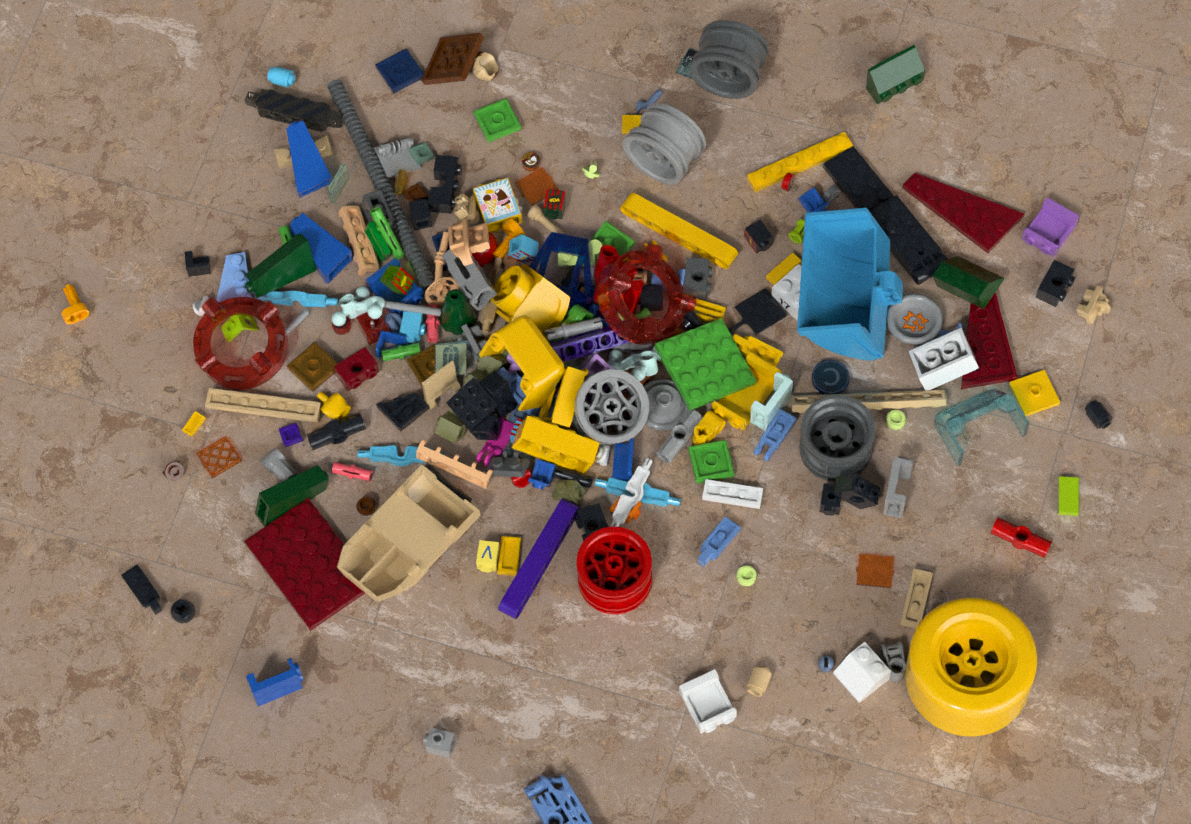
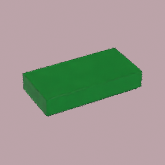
(377, 241)

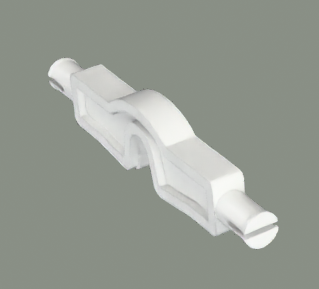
(635, 487)

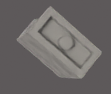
(894, 502)

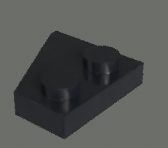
(403, 410)

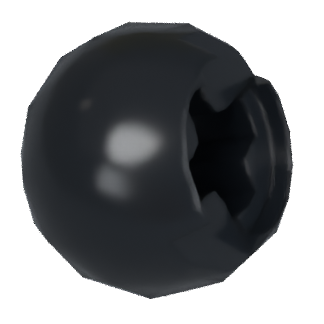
(187, 615)

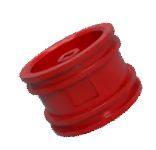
(620, 549)

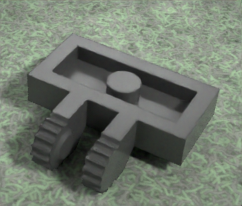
(509, 466)

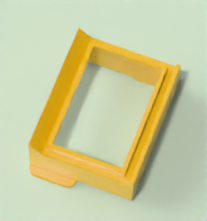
(564, 405)

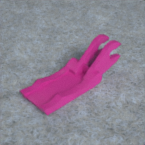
(496, 447)

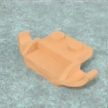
(465, 240)

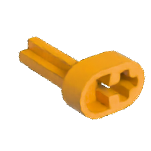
(512, 230)
(76, 311)

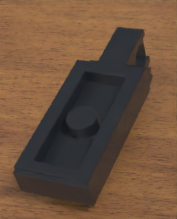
(142, 588)

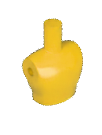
(334, 406)

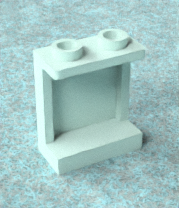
(763, 415)

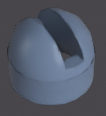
(821, 663)

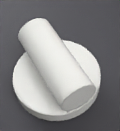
(197, 306)
(602, 455)

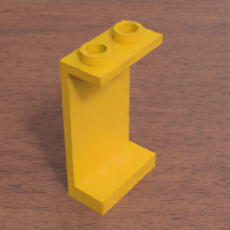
(737, 406)

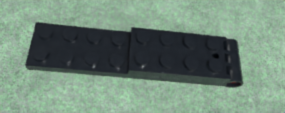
(907, 237)

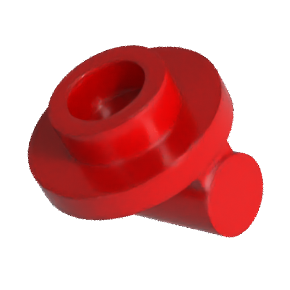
(521, 482)

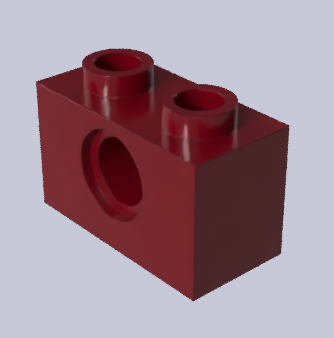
(360, 360)

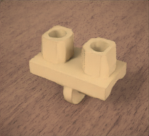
(466, 209)
(1097, 305)

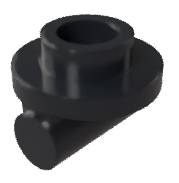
(691, 320)

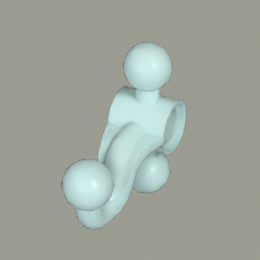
(353, 307)
(642, 364)

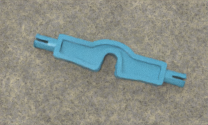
(305, 299)
(390, 455)
(650, 495)

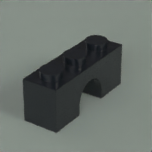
(442, 198)

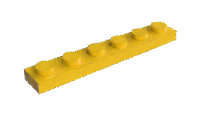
(799, 162)

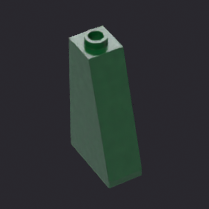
(282, 267)
(289, 493)

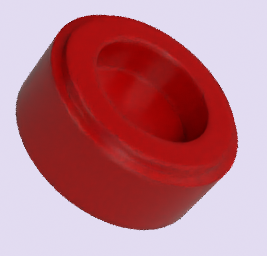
(788, 181)

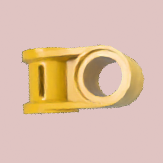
(708, 428)

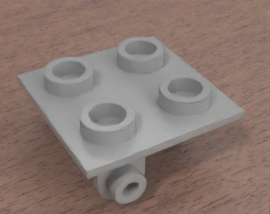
(396, 157)

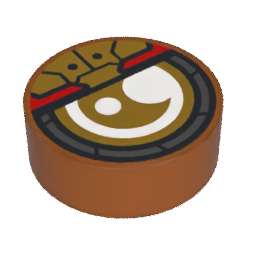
(531, 161)

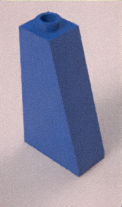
(307, 162)
(327, 252)

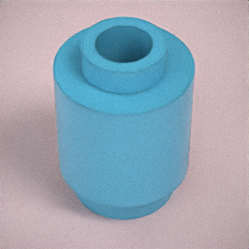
(281, 76)

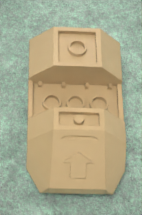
(405, 536)

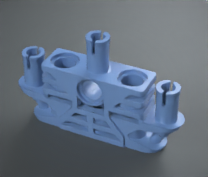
(564, 797)

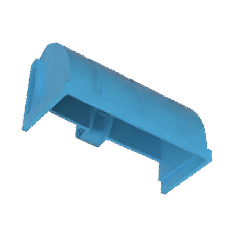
(846, 283)

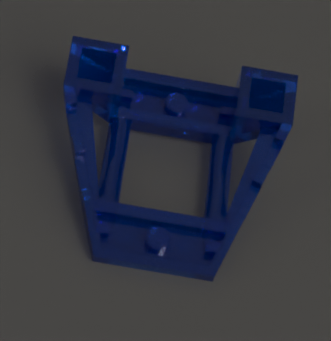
(571, 246)

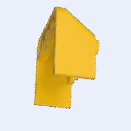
(534, 357)

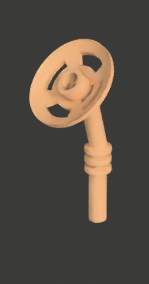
(440, 286)

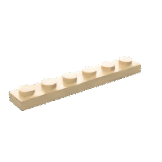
(263, 405)

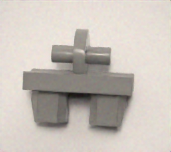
(470, 335)

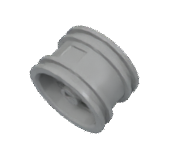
(664, 143)
(636, 405)

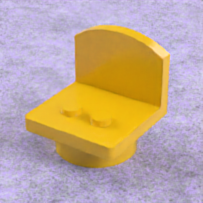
(529, 294)

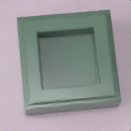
(421, 153)

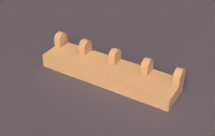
(358, 240)
(452, 465)

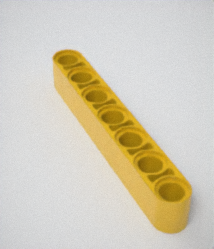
(679, 231)

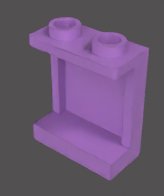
(1050, 227)

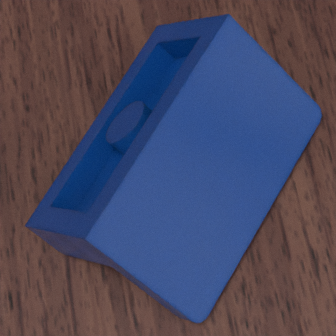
(623, 460)

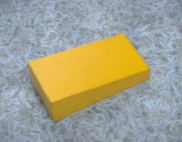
(194, 424)

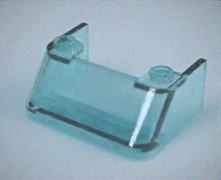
(952, 420)

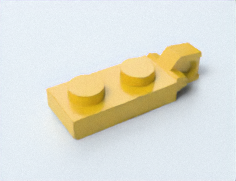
(759, 348)

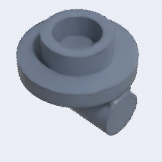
(393, 321)

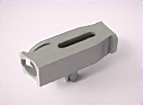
(470, 280)

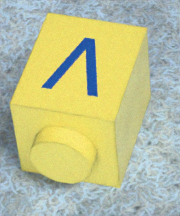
(488, 556)

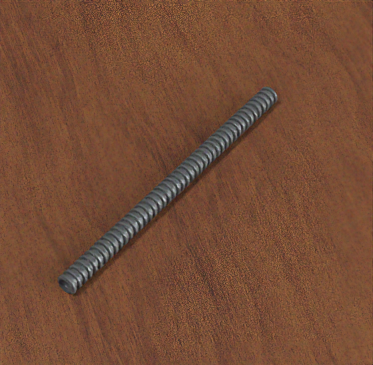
(380, 182)

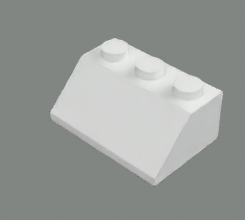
(943, 359)

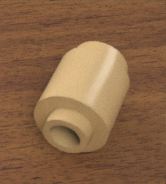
(759, 681)

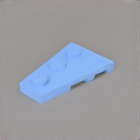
(233, 277)

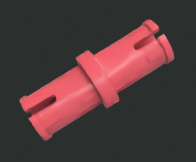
(432, 324)
(352, 471)

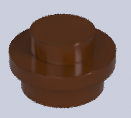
(366, 506)

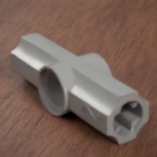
(673, 444)

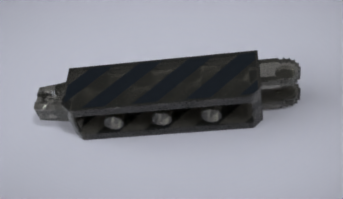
(288, 109)

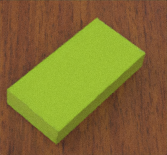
(1068, 496)

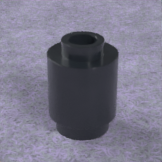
(1098, 414)

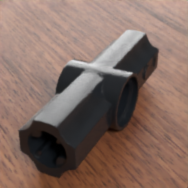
(336, 431)

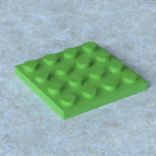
(705, 364)

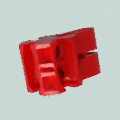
(631, 297)

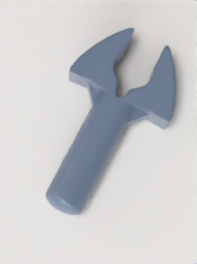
(643, 105)

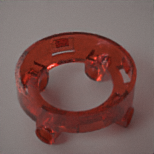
(615, 282)
(262, 365)

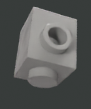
(439, 742)

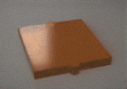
(535, 185)
(874, 571)

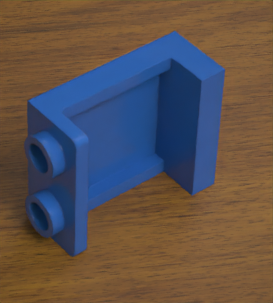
(413, 295)
(277, 685)

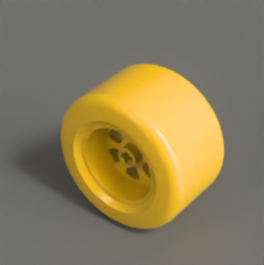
(979, 625)

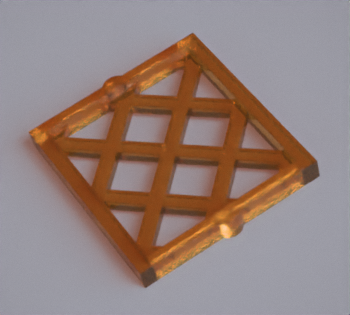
(214, 446)

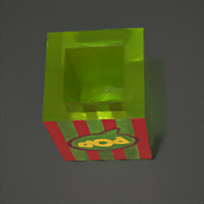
(397, 279)

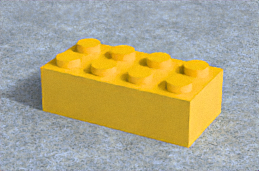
(555, 444)

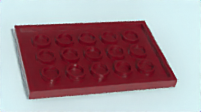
(302, 561)

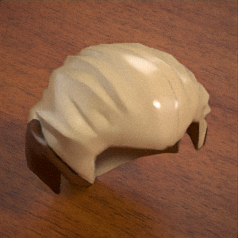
(484, 66)

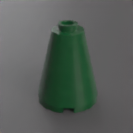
(456, 312)

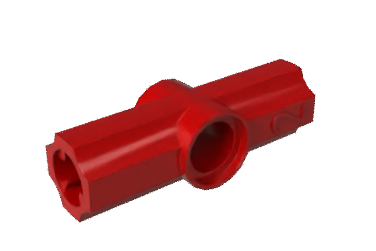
(1032, 543)

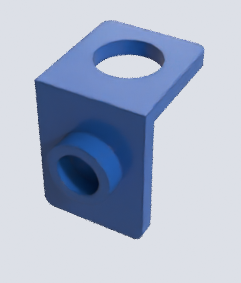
(389, 337)

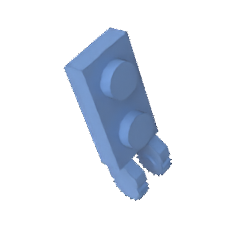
(775, 433)

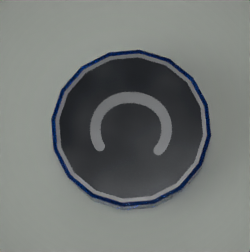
(830, 377)

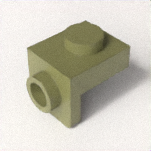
(568, 490)

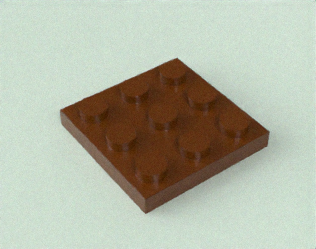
(452, 58)

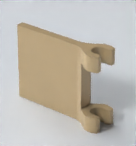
(440, 383)

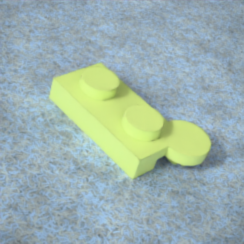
(567, 260)

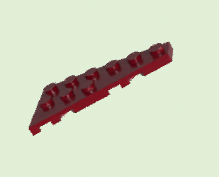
(971, 215)
(990, 347)

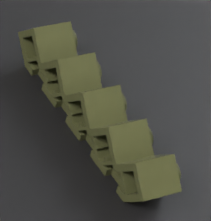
(449, 424)

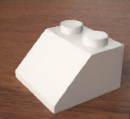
(862, 672)

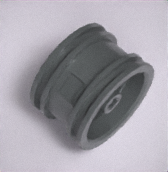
(729, 59)

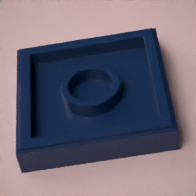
(399, 70)

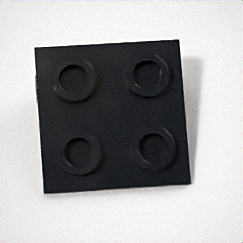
(472, 403)

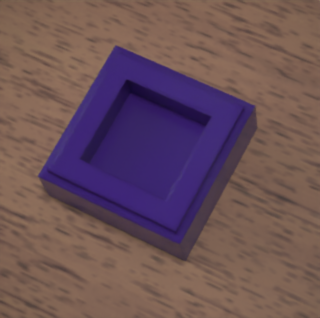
(290, 435)

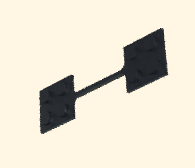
(759, 312)

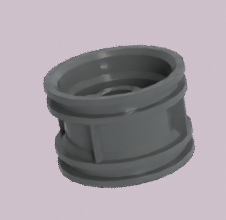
(845, 412)

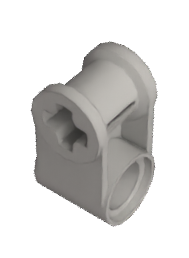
(894, 657)

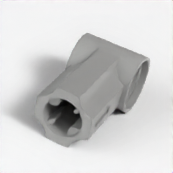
(276, 463)

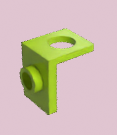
(236, 325)

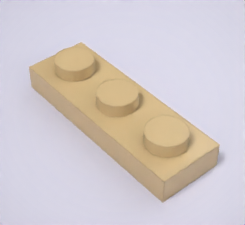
(284, 156)
(916, 598)

